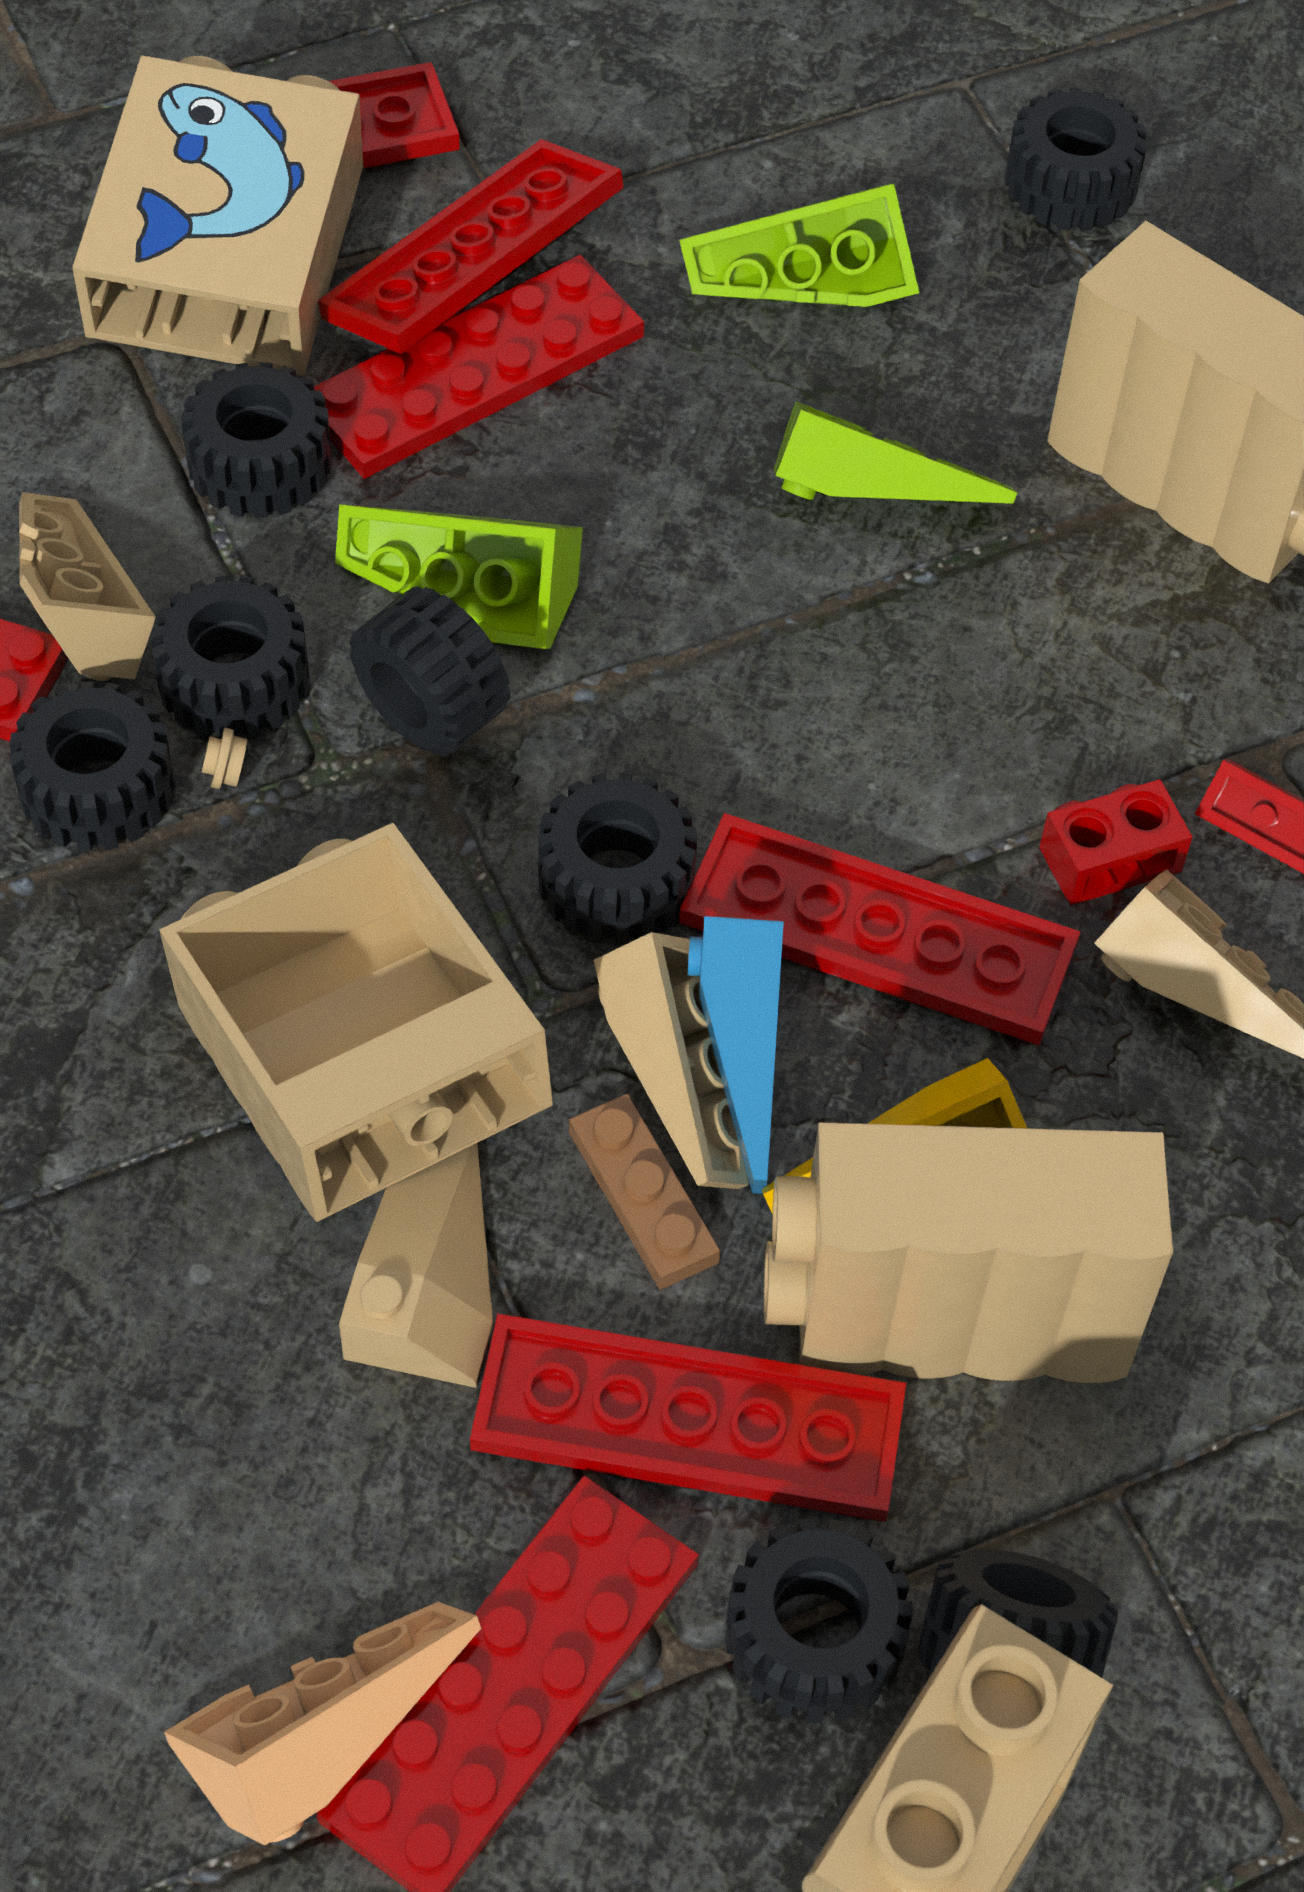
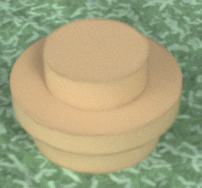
(224, 758)

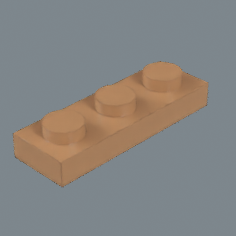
(644, 1191)

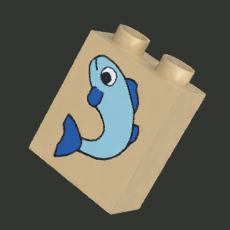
(220, 213)

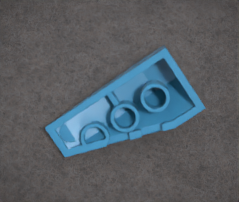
(740, 1005)

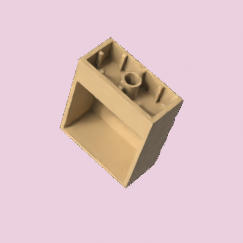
(1189, 398)
(356, 1018)
(971, 1251)
(968, 1769)

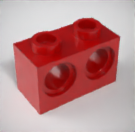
(1116, 850)

